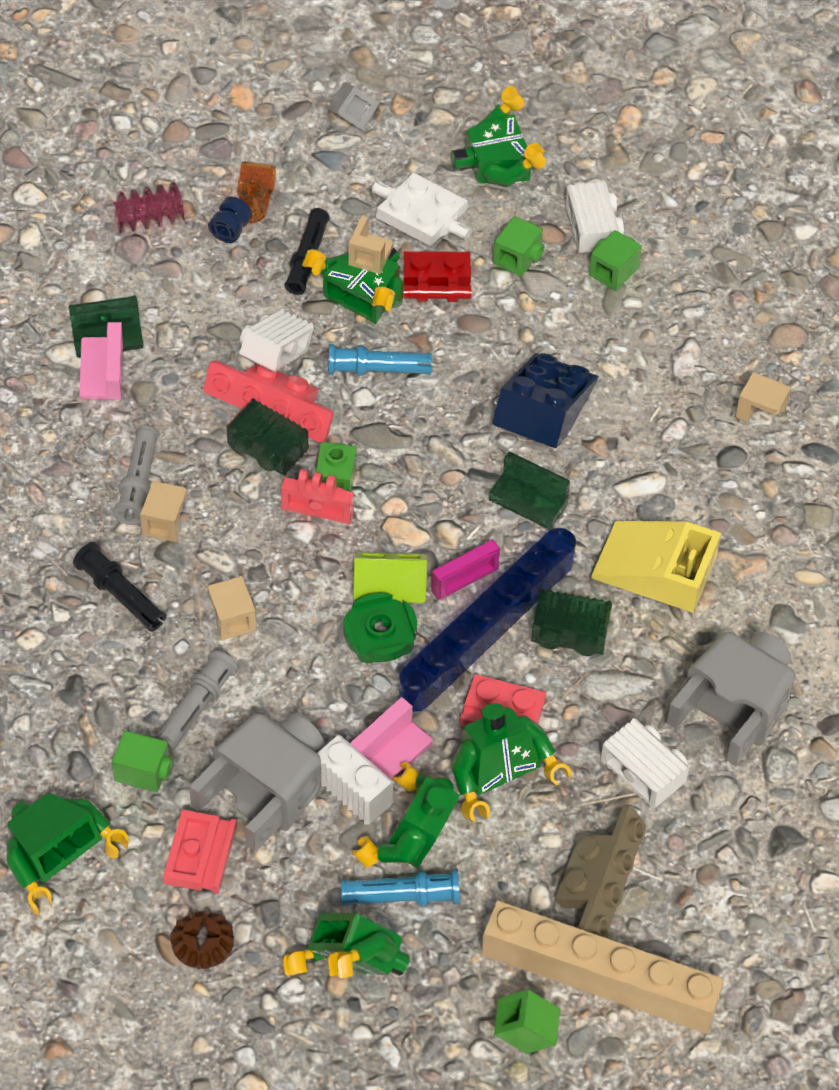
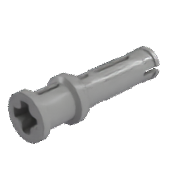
(129, 499)
(204, 688)

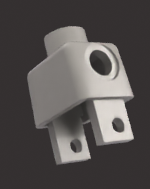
(739, 687)
(268, 771)

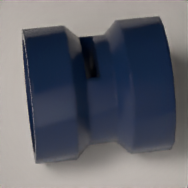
(230, 219)

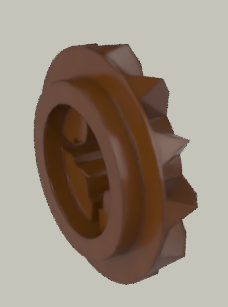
(214, 949)

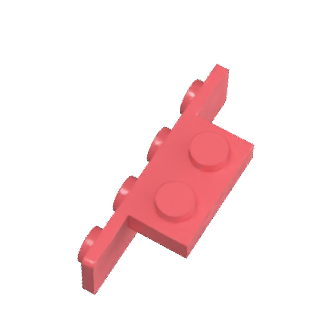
(278, 391)

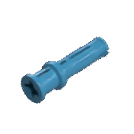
(361, 360)
(420, 888)

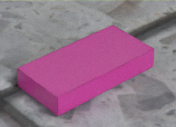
(465, 569)

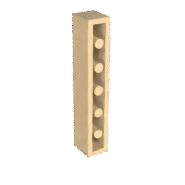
(602, 967)

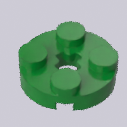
(380, 646)

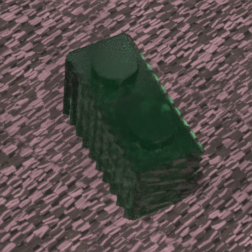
(267, 437)
(571, 622)

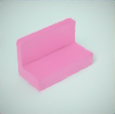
(102, 364)
(393, 739)

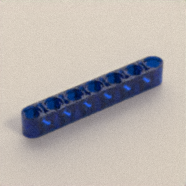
(484, 632)

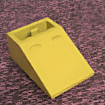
(659, 560)

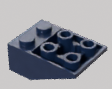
(544, 399)

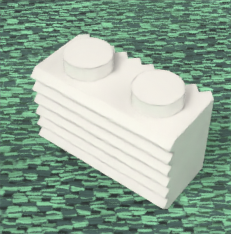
(591, 214)
(276, 340)
(645, 762)
(355, 780)

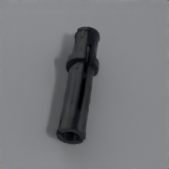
(310, 239)

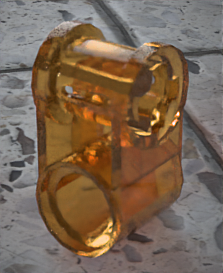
(256, 186)

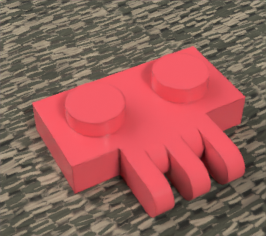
(317, 498)

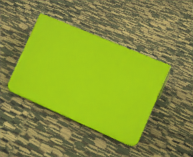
(391, 573)

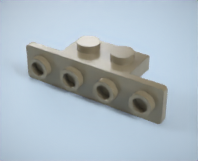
(600, 871)

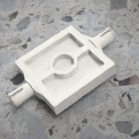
(422, 209)

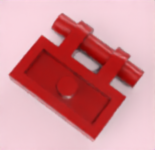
(437, 275)

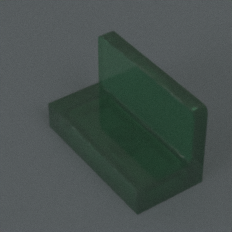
(92, 318)
(531, 491)

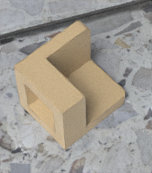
(368, 250)
(762, 394)
(162, 510)
(233, 608)

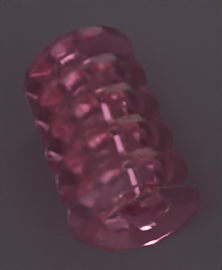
(148, 207)

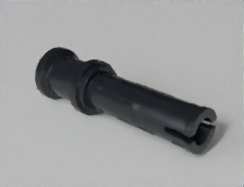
(109, 576)

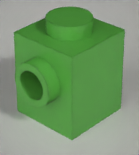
(518, 246)
(615, 260)
(338, 461)
(142, 761)
(527, 1021)

